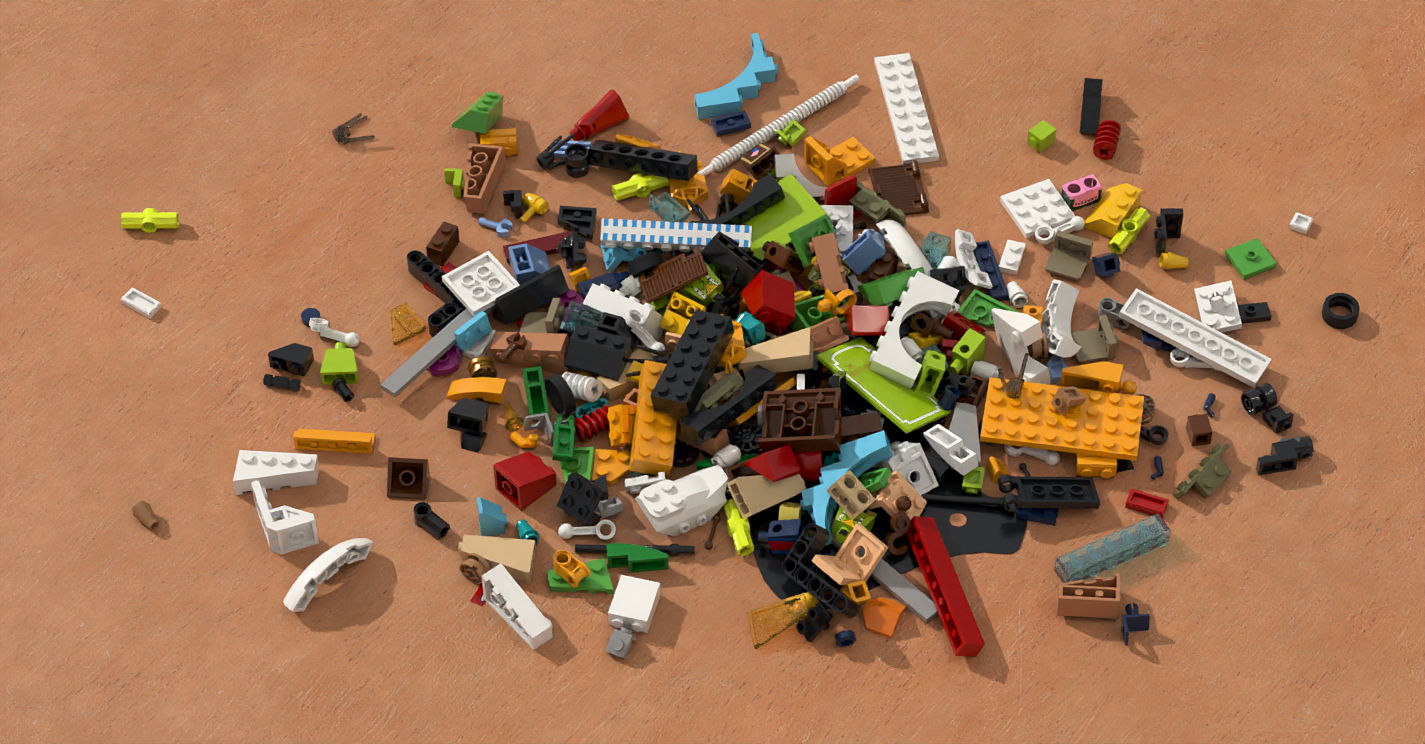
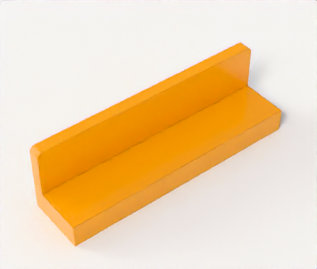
(334, 441)

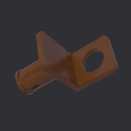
(932, 326)

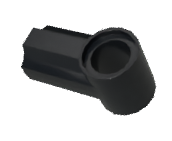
(430, 520)

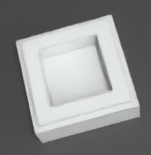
(1301, 223)

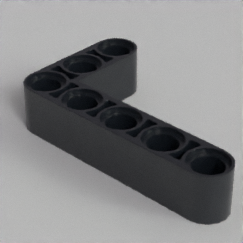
(429, 273)
(798, 567)

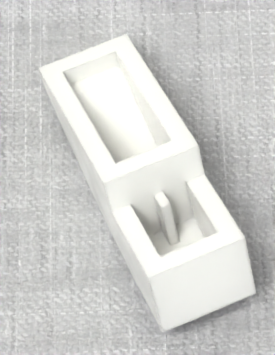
(951, 449)

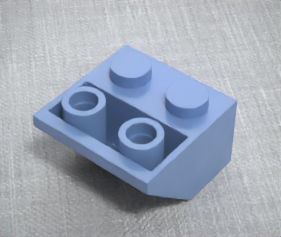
(864, 251)
(527, 262)

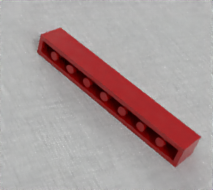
(945, 587)

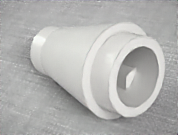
(1017, 295)

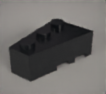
(728, 255)

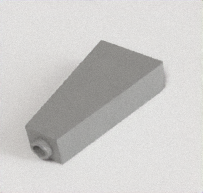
(965, 426)

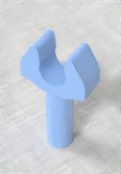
(501, 232)

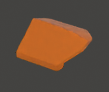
(883, 616)

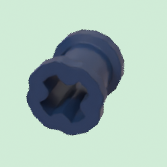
(949, 397)

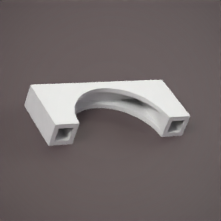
(891, 358)

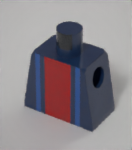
(781, 535)

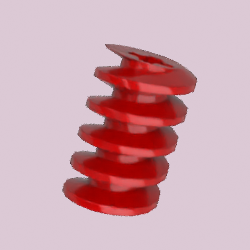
(1106, 139)
(592, 422)

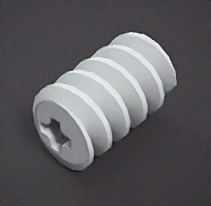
(583, 386)

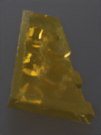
(775, 618)

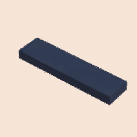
(988, 264)

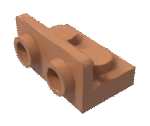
(828, 334)

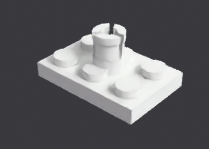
(842, 222)
(1218, 306)

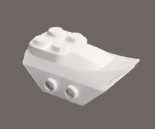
(685, 502)

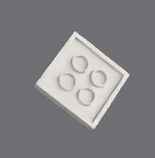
(1036, 207)
(479, 282)

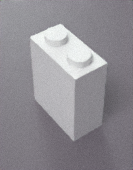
(634, 604)

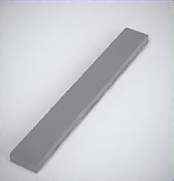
(426, 355)
(898, 586)

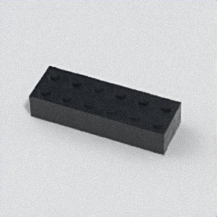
(692, 363)

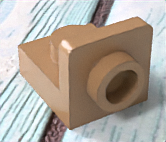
(1067, 397)

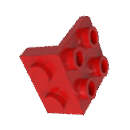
(842, 193)

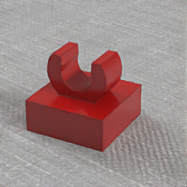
(947, 347)

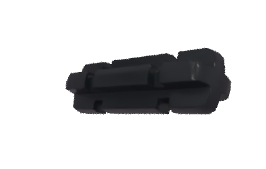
(281, 382)

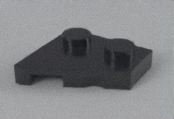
(578, 219)

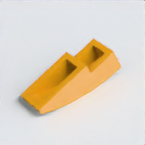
(479, 387)

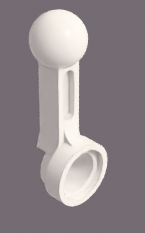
(1076, 224)
(635, 321)
(321, 325)
(1188, 360)
(1050, 457)
(566, 530)

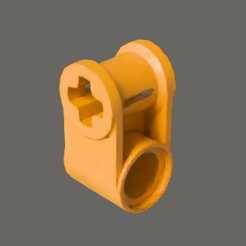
(571, 569)

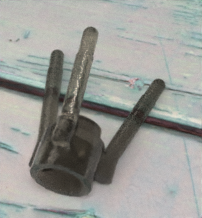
(342, 132)
(1014, 386)

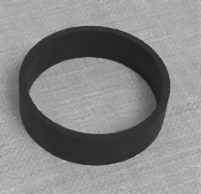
(556, 386)

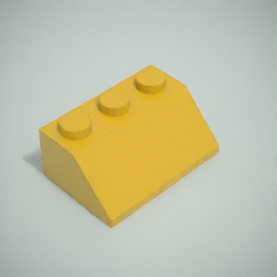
(1114, 208)

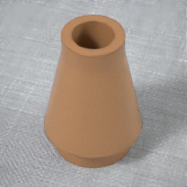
(145, 514)

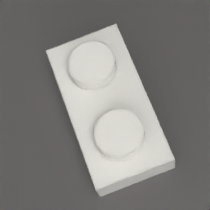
(1012, 257)

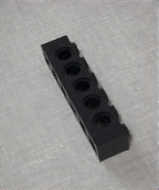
(643, 160)

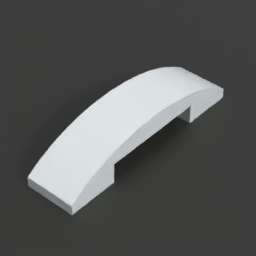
(964, 251)

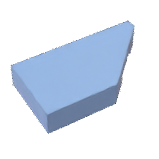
(1055, 368)

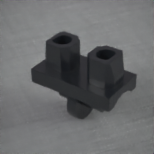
(569, 250)
(961, 382)
(816, 621)

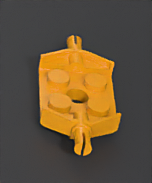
(694, 189)
(735, 350)

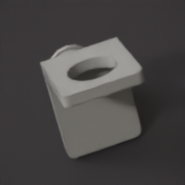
(544, 422)

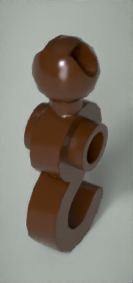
(900, 524)

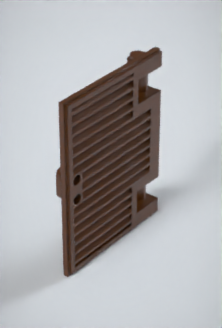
(899, 188)
(673, 275)

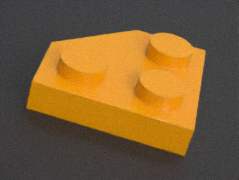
(612, 464)

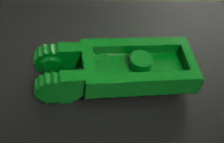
(563, 439)

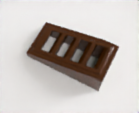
(983, 384)

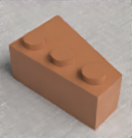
(1091, 598)

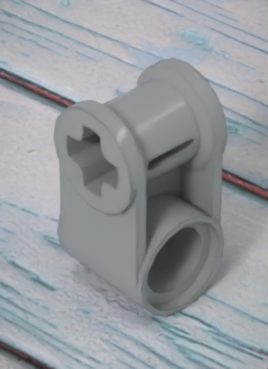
(1112, 308)

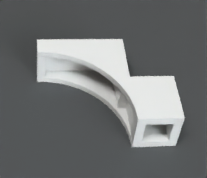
(786, 165)

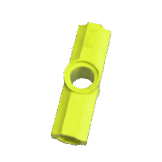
(639, 186)
(150, 220)
(1129, 231)
(738, 528)

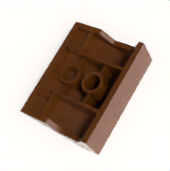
(803, 419)

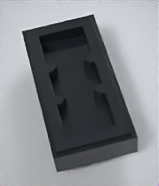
(1254, 312)

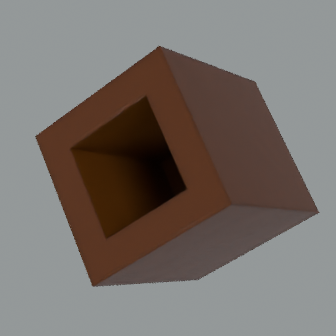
(1199, 430)

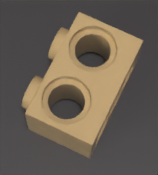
(851, 495)

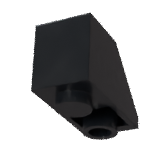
(617, 325)
(292, 358)

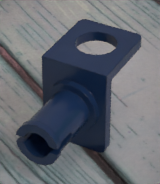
(1133, 621)

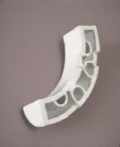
(903, 245)
(1057, 319)
(324, 568)

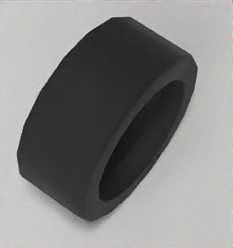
(644, 264)
(1344, 300)

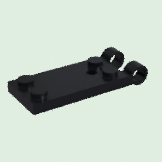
(1048, 492)

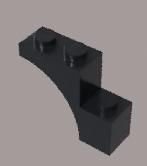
(1091, 105)

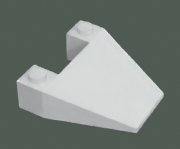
(1014, 334)

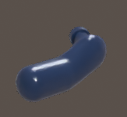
(1209, 402)
(1158, 464)

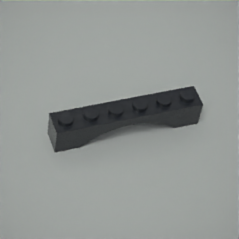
(763, 195)
(704, 424)

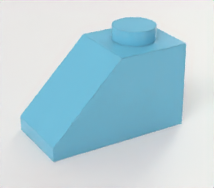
(491, 518)

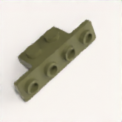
(874, 207)
(719, 392)
(1208, 475)

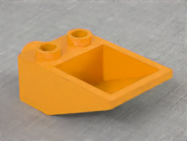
(1098, 376)

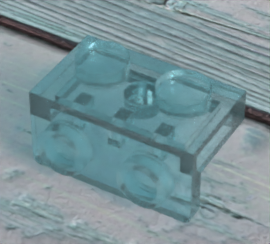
(668, 208)

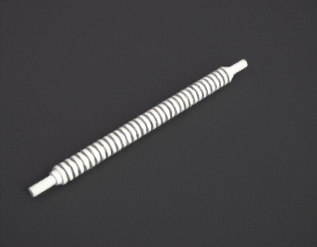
(769, 132)

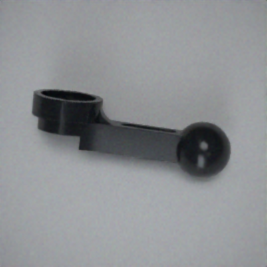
(1148, 434)

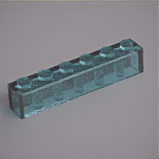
(1113, 550)

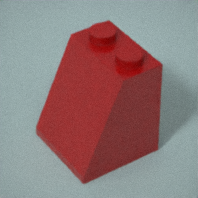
(771, 298)
(523, 479)

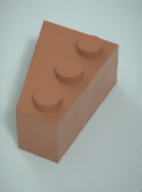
(828, 262)

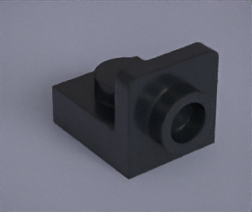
(514, 198)
(1278, 419)

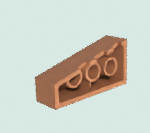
(483, 174)
(541, 350)

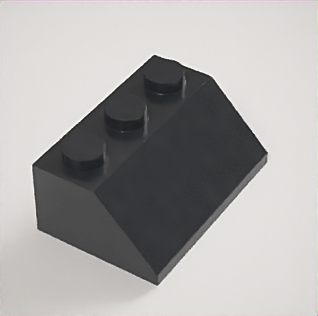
(598, 352)

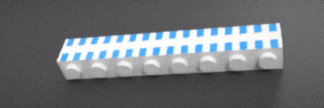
(668, 234)

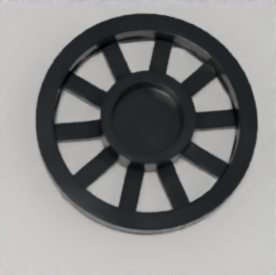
(746, 438)
(681, 452)

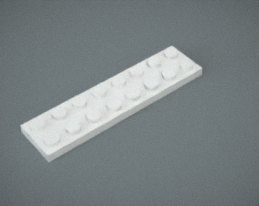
(906, 108)
(1194, 337)

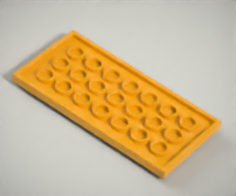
(1102, 426)

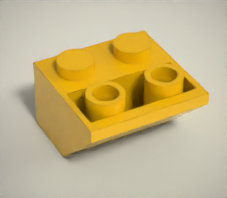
(678, 313)

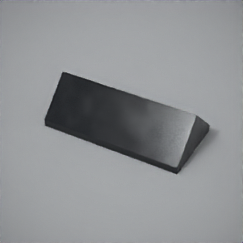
(530, 295)

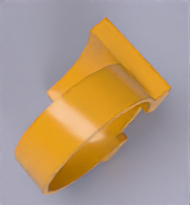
(831, 301)

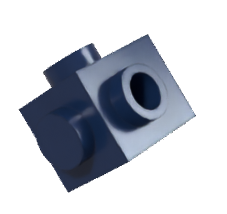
(1106, 264)

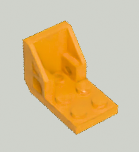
(836, 163)

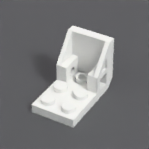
(291, 533)

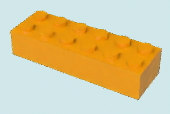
(653, 430)

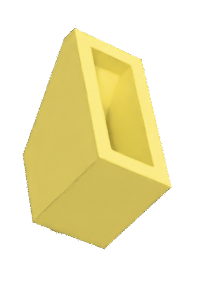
(790, 510)

